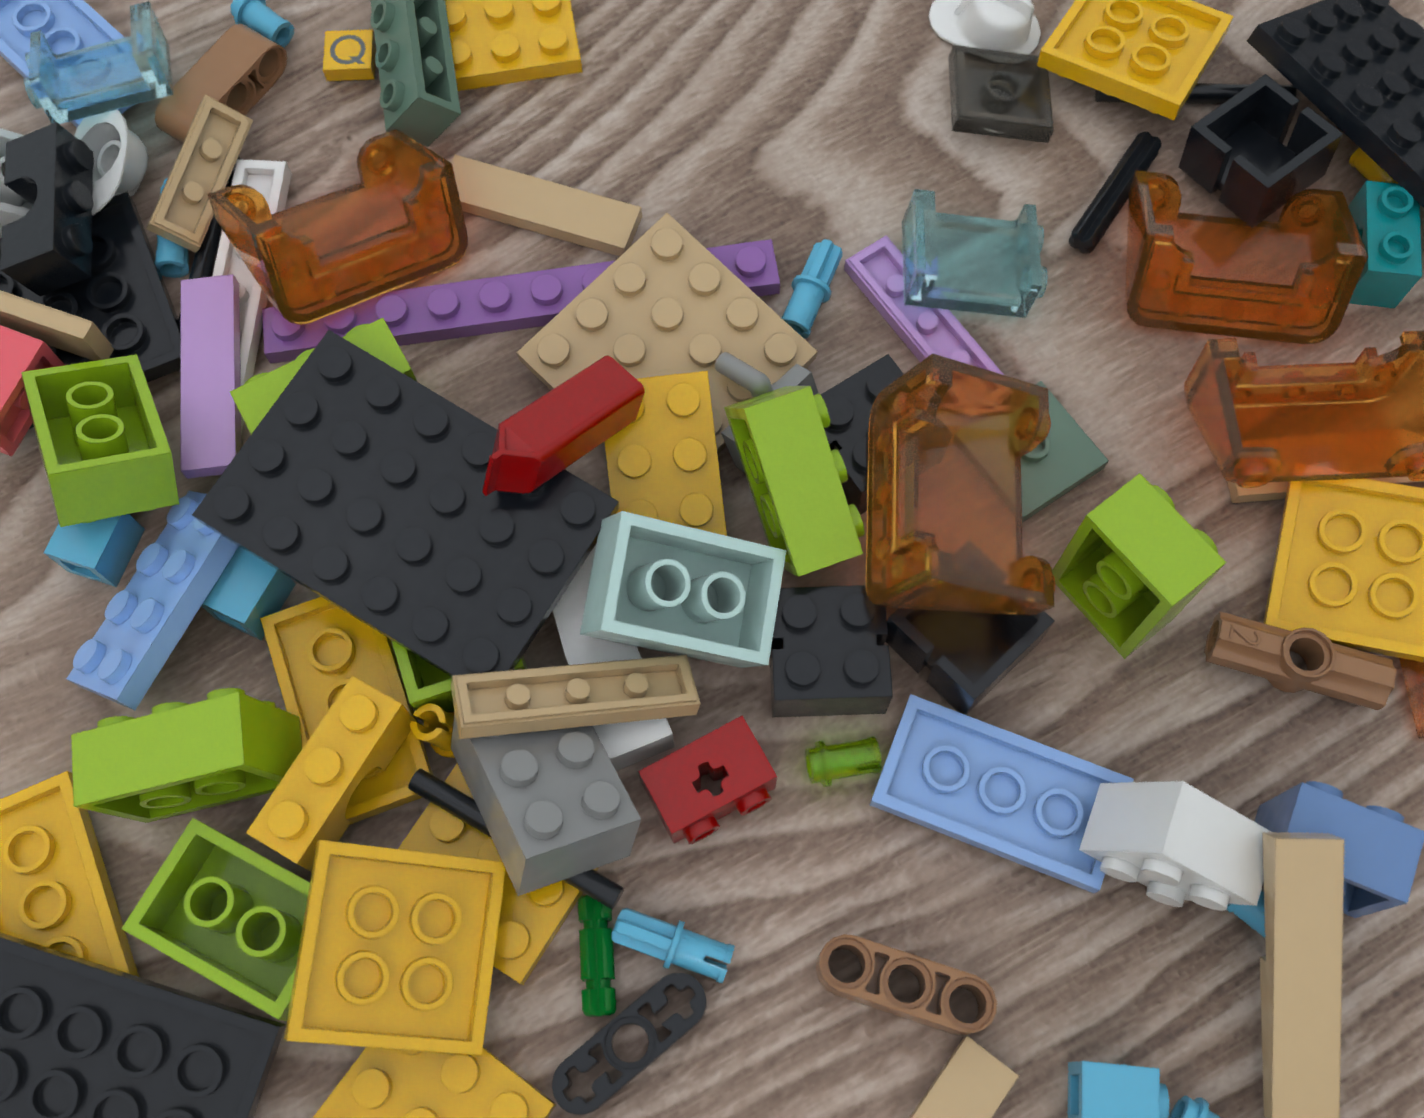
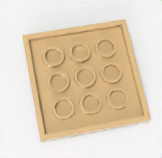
(668, 313)

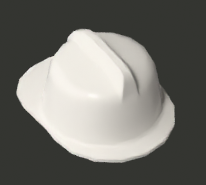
(987, 24)
(117, 156)

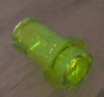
(842, 760)

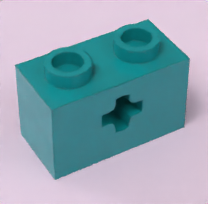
(1392, 238)

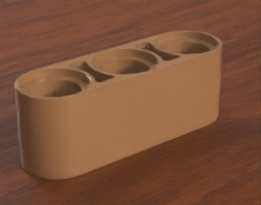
(233, 71)
(934, 980)

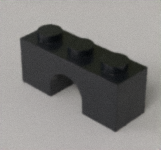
(54, 239)

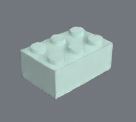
(683, 591)

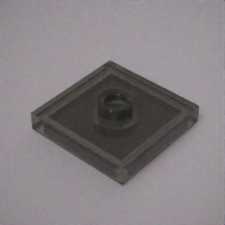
(999, 94)

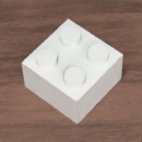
(1176, 844)

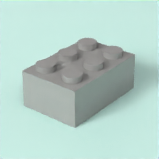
(548, 802)

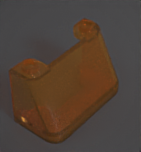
(356, 240)
(1238, 280)
(1311, 417)
(950, 492)

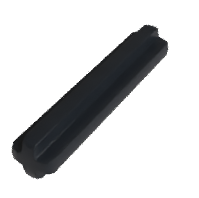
(1114, 193)

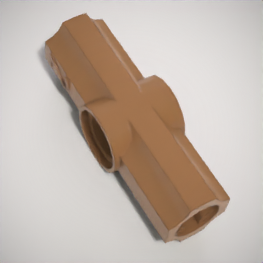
(1330, 670)

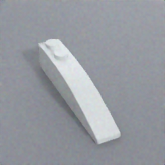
(626, 741)

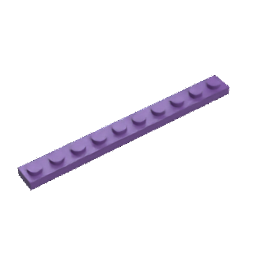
(487, 303)

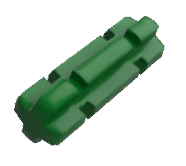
(596, 958)

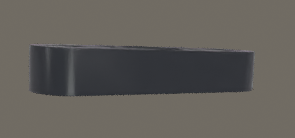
(585, 1061)

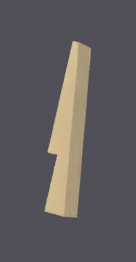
(1302, 974)

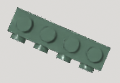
(415, 67)

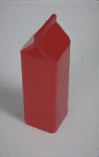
(562, 427)

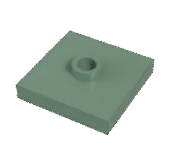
(1058, 462)

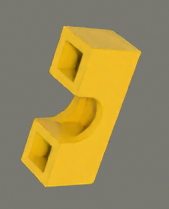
(311, 800)

